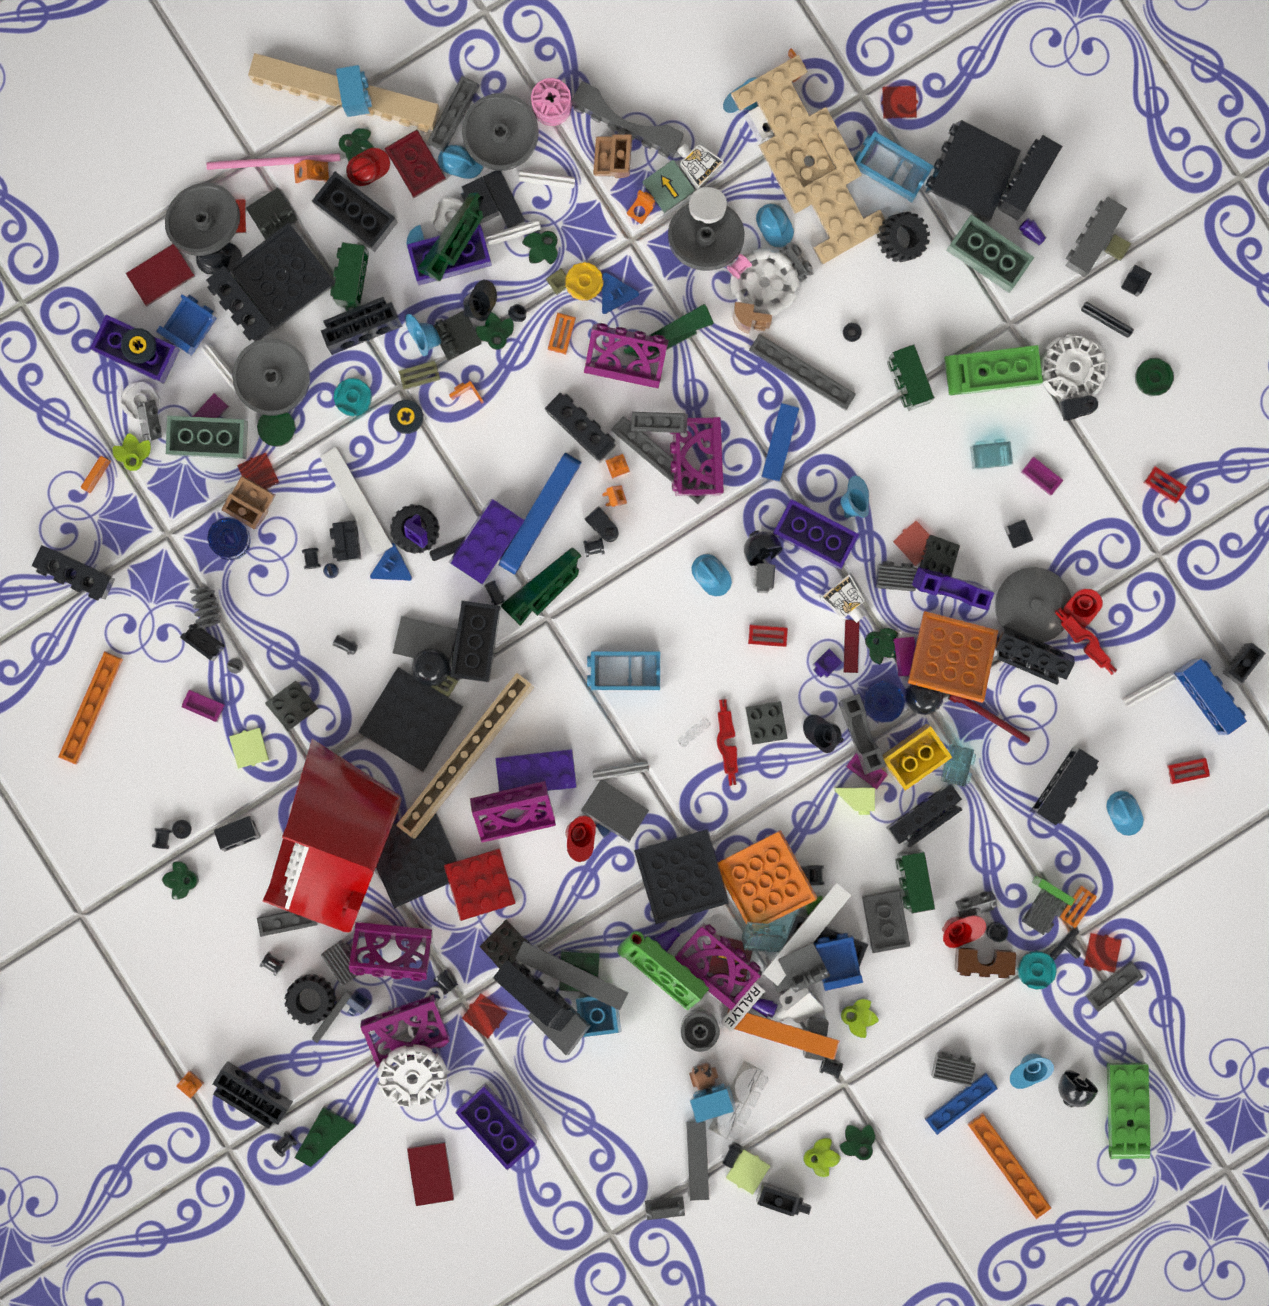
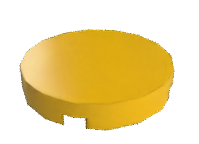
(584, 281)

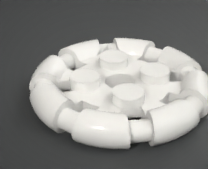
(776, 279)
(1063, 372)
(408, 1066)

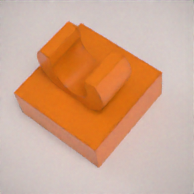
(617, 466)
(616, 496)
(190, 1084)

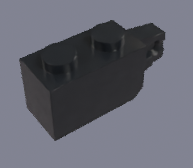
(781, 1200)

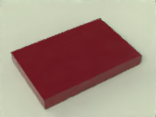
(415, 163)
(160, 275)
(430, 1173)

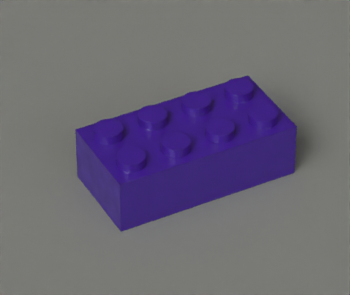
(473, 257)
(108, 344)
(815, 534)
(486, 541)
(553, 767)
(496, 1126)

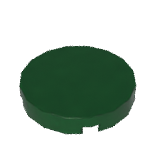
(1154, 377)
(276, 429)

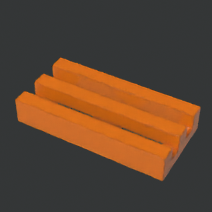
(557, 349)
(95, 474)
(1087, 893)

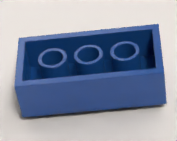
(1210, 696)

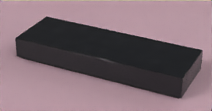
(503, 198)

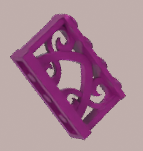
(617, 372)
(713, 478)
(523, 798)
(389, 932)
(724, 991)
(416, 1008)

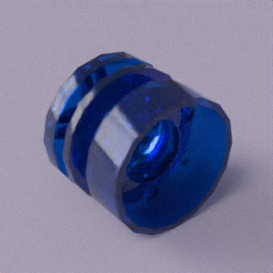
(221, 530)
(891, 709)

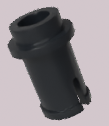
(494, 593)
(345, 645)
(732, 1154)

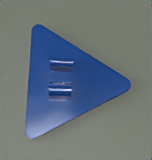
(615, 293)
(391, 567)

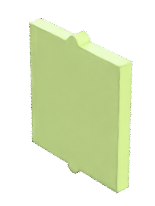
(248, 748)
(748, 1171)

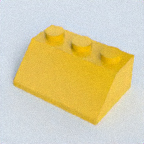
(916, 756)

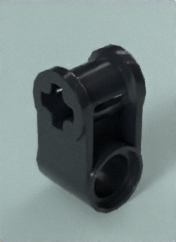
(1075, 407)
(600, 523)
(814, 874)

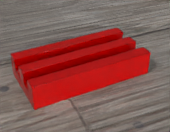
(1178, 493)
(784, 636)
(1172, 774)

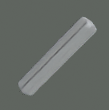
(621, 770)

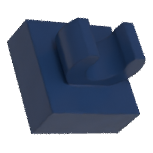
(357, 1003)

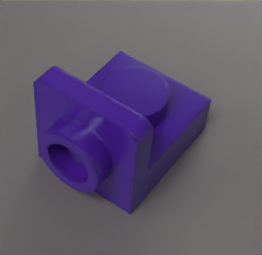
(415, 532)
(826, 664)

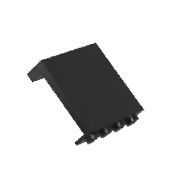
(973, 169)

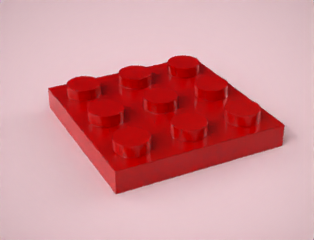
(479, 884)

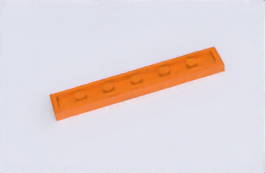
(90, 708)
(788, 1035)
(1009, 1166)

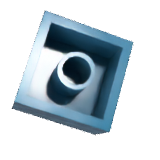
(353, 91)
(602, 1017)
(712, 1103)

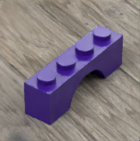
(941, 584)

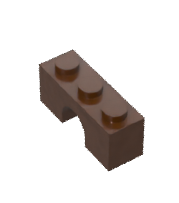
(1002, 964)

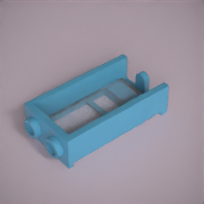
(892, 166)
(624, 670)

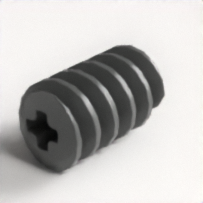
(205, 607)

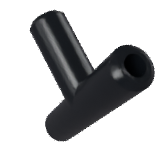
(1065, 945)

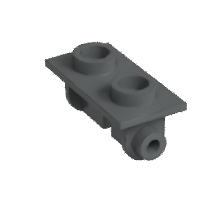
(802, 266)
(151, 428)
(984, 901)
(664, 1208)

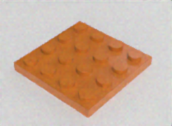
(953, 656)
(766, 880)

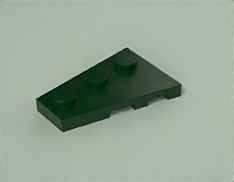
(323, 1136)

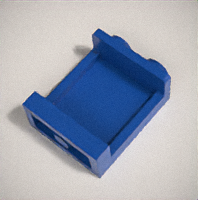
(188, 324)
(840, 960)

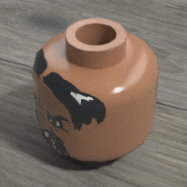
(703, 1076)

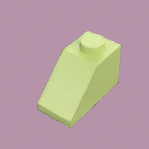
(858, 798)

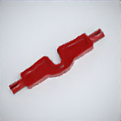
(1080, 633)
(725, 732)

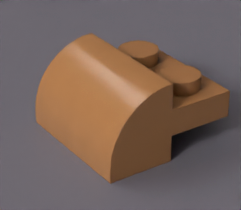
(613, 156)
(745, 318)
(248, 502)

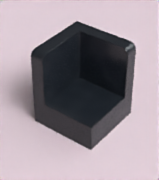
(1136, 280)
(1018, 534)

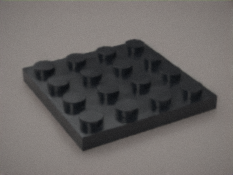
(282, 276)
(410, 719)
(415, 865)
(681, 876)

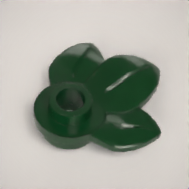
(359, 142)
(539, 249)
(495, 328)
(884, 647)
(177, 880)
(856, 1139)

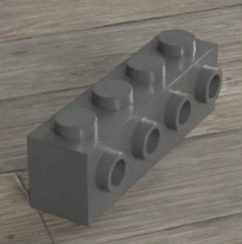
(1096, 236)

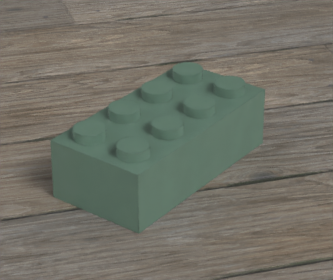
(990, 253)
(206, 437)

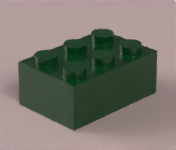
(349, 275)
(910, 378)
(915, 881)

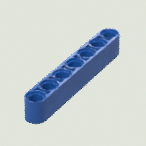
(540, 513)

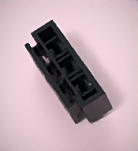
(223, 280)
(345, 329)
(597, 450)
(45, 564)
(1027, 652)
(923, 813)
(249, 1086)

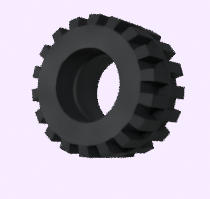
(917, 233)
(399, 521)
(293, 999)

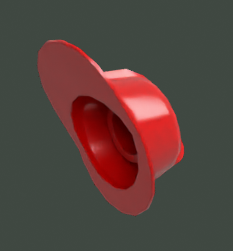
(368, 166)
(1084, 606)
(580, 838)
(961, 930)

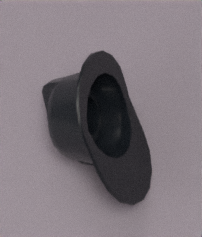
(224, 257)
(480, 301)
(822, 733)

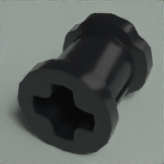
(594, 547)
(311, 558)
(161, 838)
(275, 969)
(445, 982)
(831, 1067)
(284, 1144)

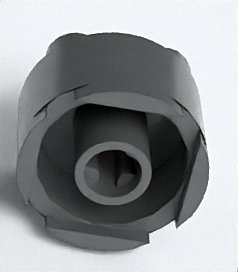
(708, 1037)

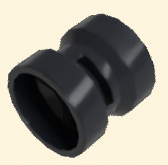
(1000, 932)

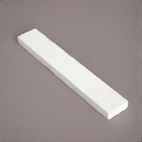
(356, 501)
(809, 930)

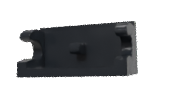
(203, 642)
(236, 834)

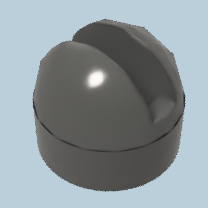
(238, 662)

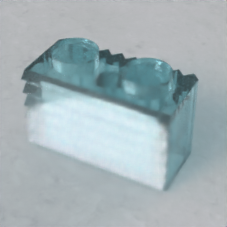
(991, 455)
(957, 768)
(764, 937)

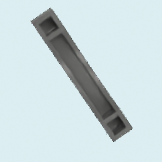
(662, 138)

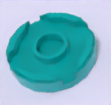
(352, 397)
(1037, 970)

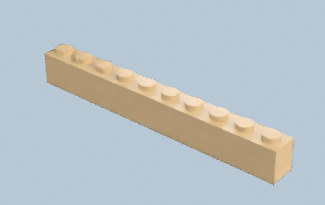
(325, 87)
(465, 756)

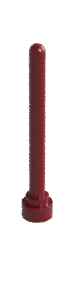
(991, 717)

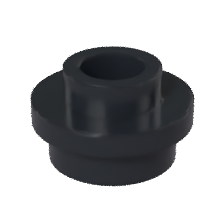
(517, 313)
(852, 326)
(186, 825)

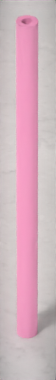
(271, 161)

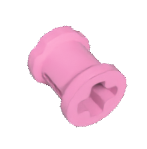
(739, 266)

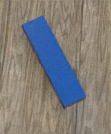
(780, 442)
(961, 1103)

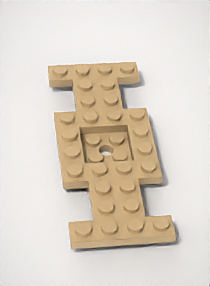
(794, 140)

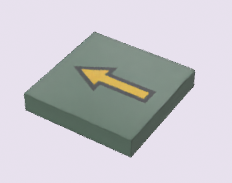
(668, 186)

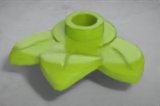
(132, 449)
(862, 1017)
(824, 1157)

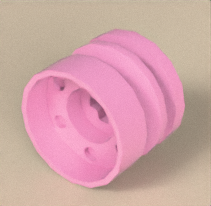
(557, 111)

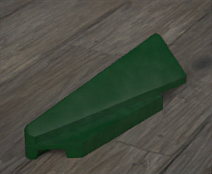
(453, 239)
(679, 330)
(543, 588)

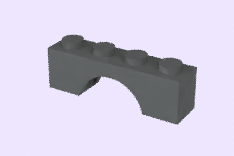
(865, 746)

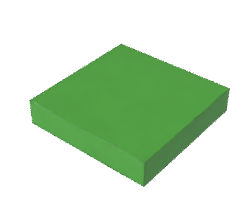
(1053, 890)

